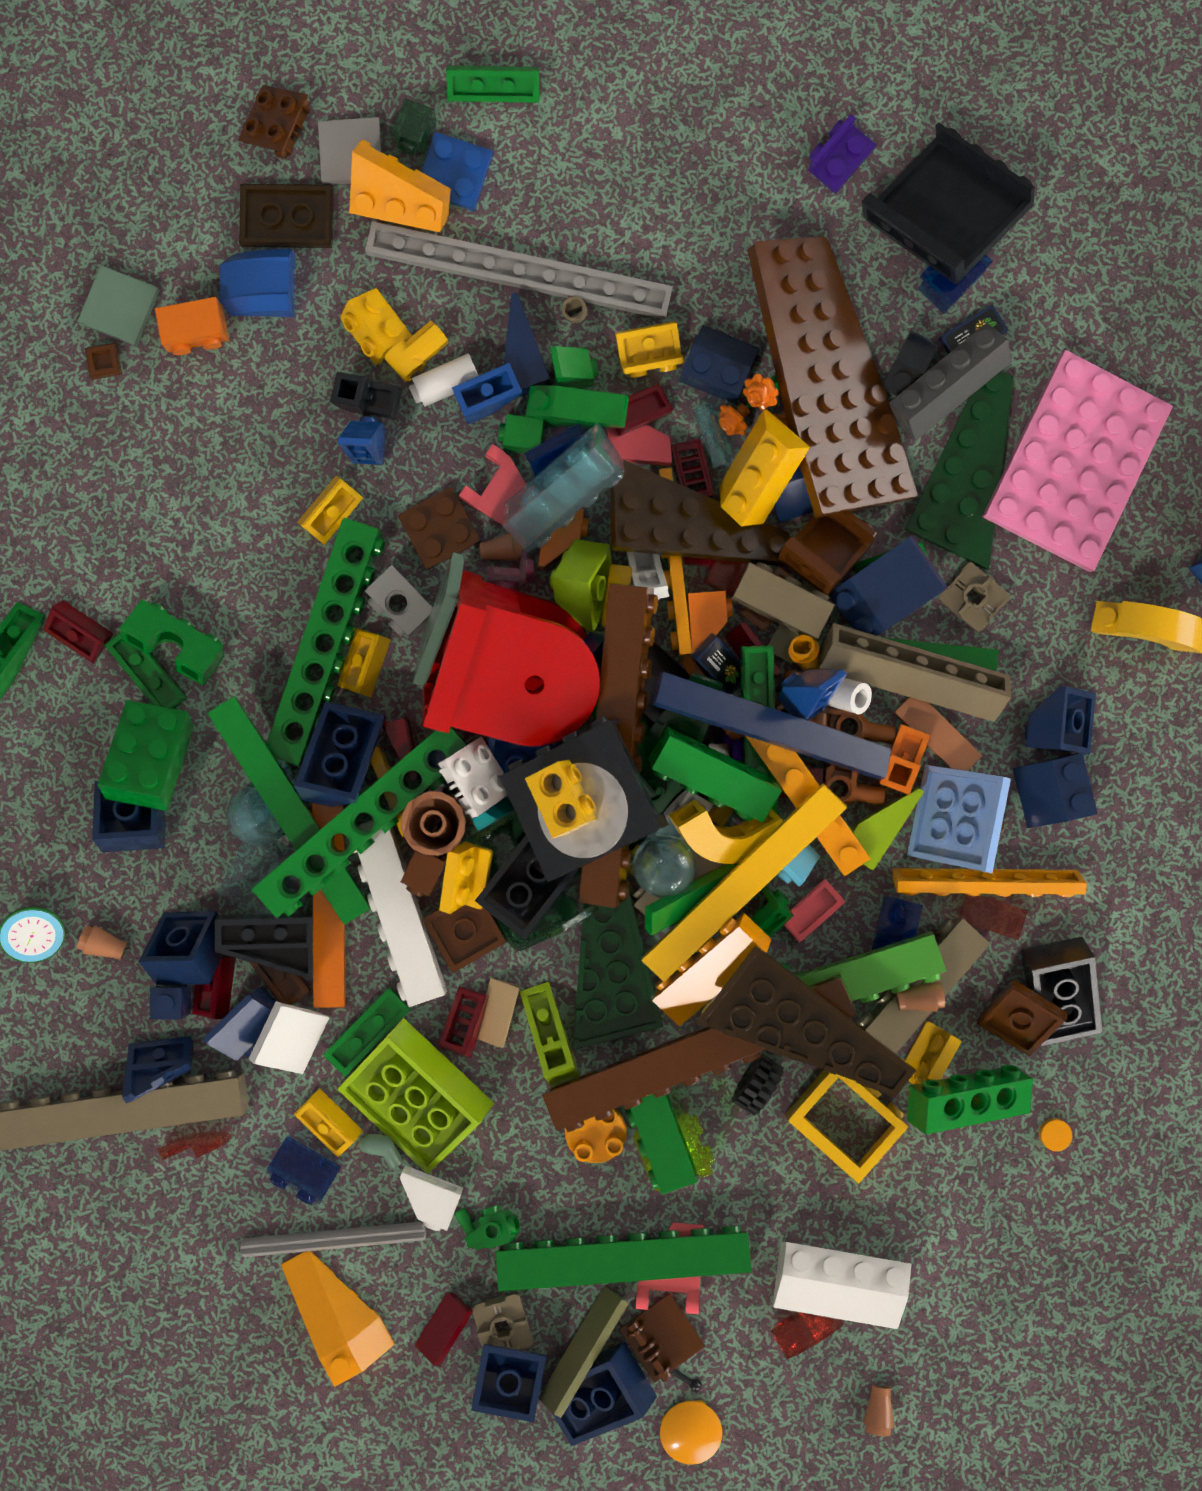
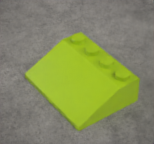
(418, 1094)

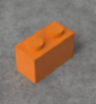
(192, 325)

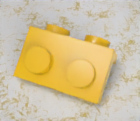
(373, 324)
(649, 349)

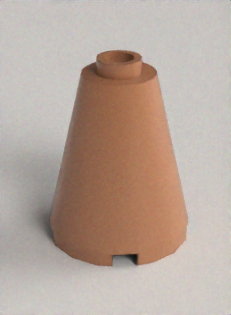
(424, 817)

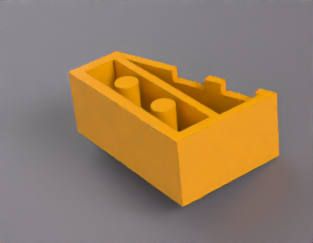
(394, 192)

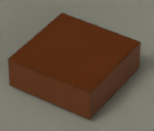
(103, 361)

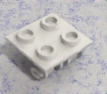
(476, 776)

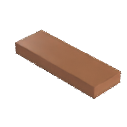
(944, 739)

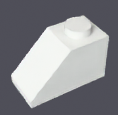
(431, 1197)

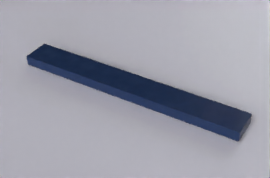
(771, 726)

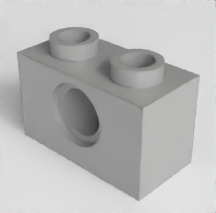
(393, 585)

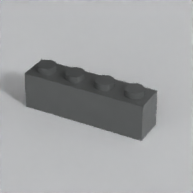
(951, 381)

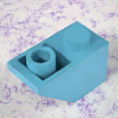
(799, 867)

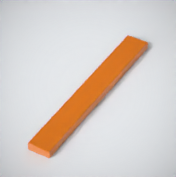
(328, 934)

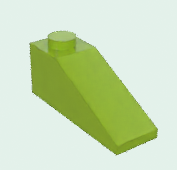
(880, 827)
(549, 1035)

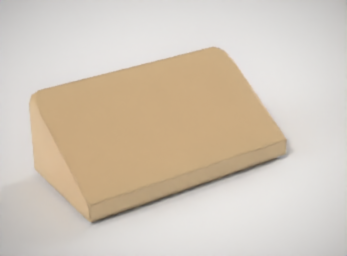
(498, 1012)

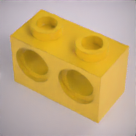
(553, 803)

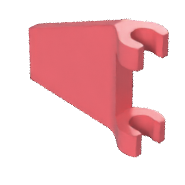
(642, 446)
(500, 489)
(687, 1285)

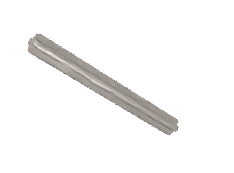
(333, 1239)

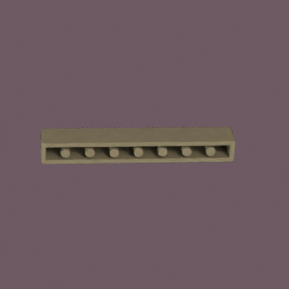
(108, 1114)

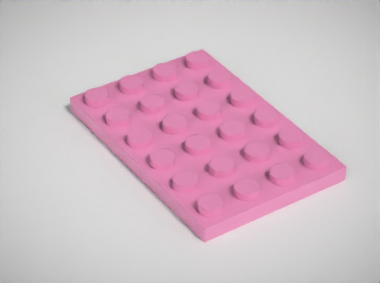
(1077, 461)

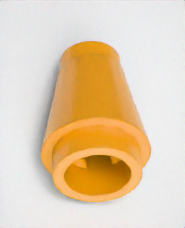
(805, 652)

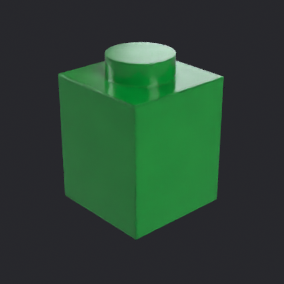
(521, 433)

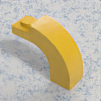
(1149, 622)
(719, 843)

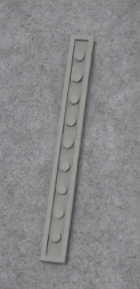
(518, 270)

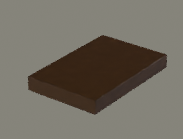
(286, 215)

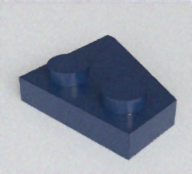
(155, 1064)

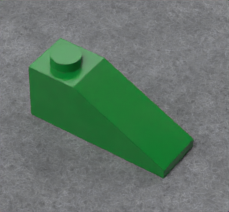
(570, 406)
(16, 638)

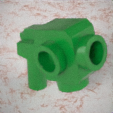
(492, 1229)

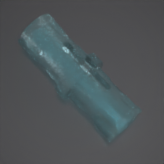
(712, 436)

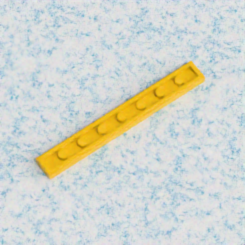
(744, 882)

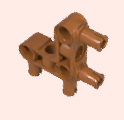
(863, 729)

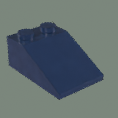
(889, 589)
(609, 1396)

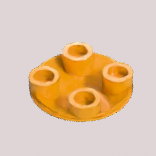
(598, 1139)
(690, 1432)

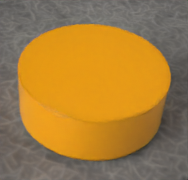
(1055, 1134)

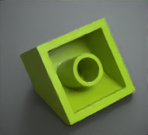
(582, 581)

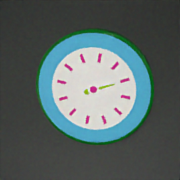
(31, 934)

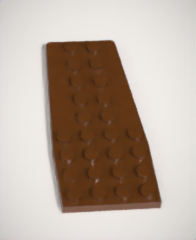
(828, 379)

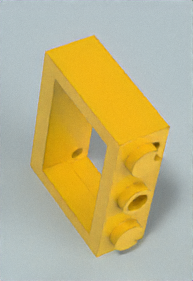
(814, 1092)

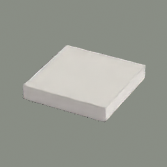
(288, 1038)

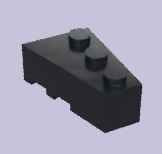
(269, 941)

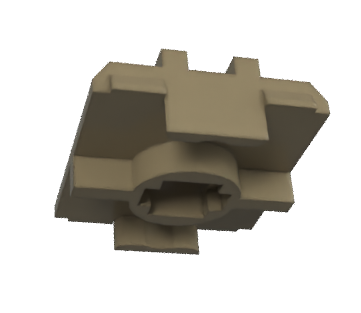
(991, 593)
(499, 1309)

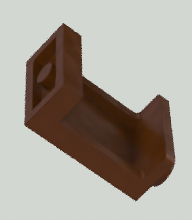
(827, 549)

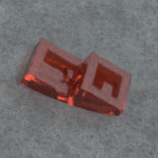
(199, 1142)
(803, 1331)

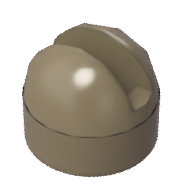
(573, 305)

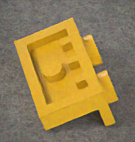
(465, 876)
(931, 1053)

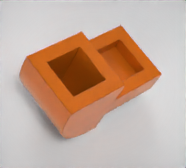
(905, 758)

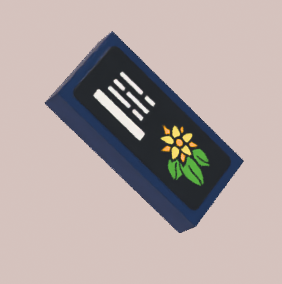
(963, 331)
(719, 663)

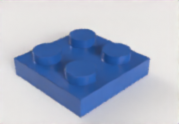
(459, 167)

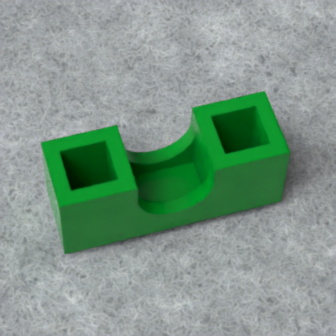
(152, 625)

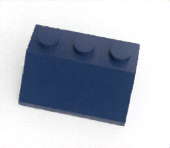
(338, 755)

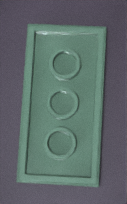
(439, 619)

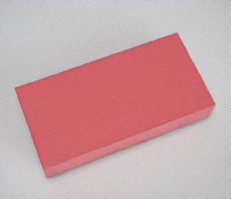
(813, 910)

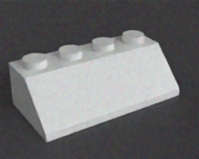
(841, 1285)

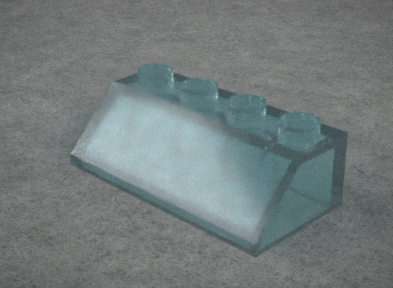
(563, 489)

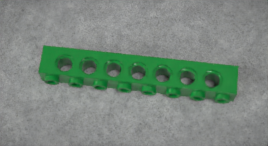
(350, 536)
(273, 887)

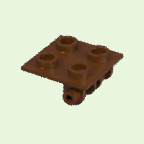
(274, 120)
(662, 1338)

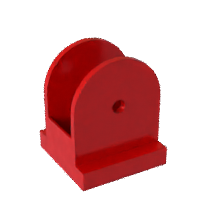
(510, 668)

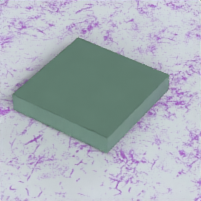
(118, 305)

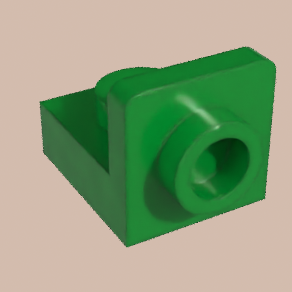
(773, 914)

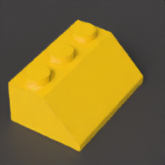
(761, 470)

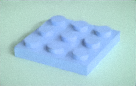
(959, 818)

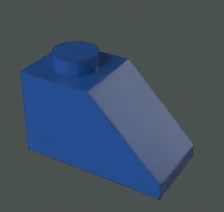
(487, 393)

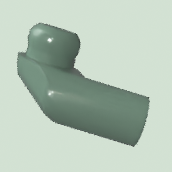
(381, 1146)

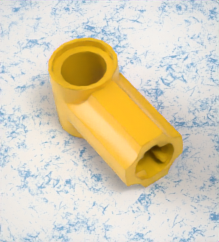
(411, 355)

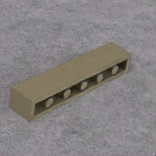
(916, 672)
(959, 948)

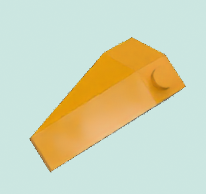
(339, 1323)

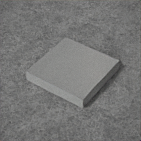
(338, 141)

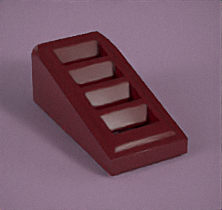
(703, 468)
(401, 738)
(474, 1025)

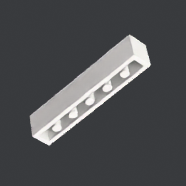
(400, 920)

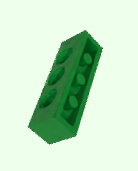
(969, 1099)

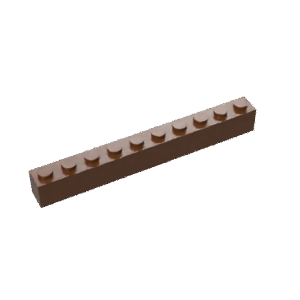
(622, 697)
(661, 1068)

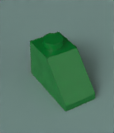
(573, 367)

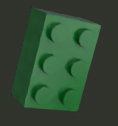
(146, 755)

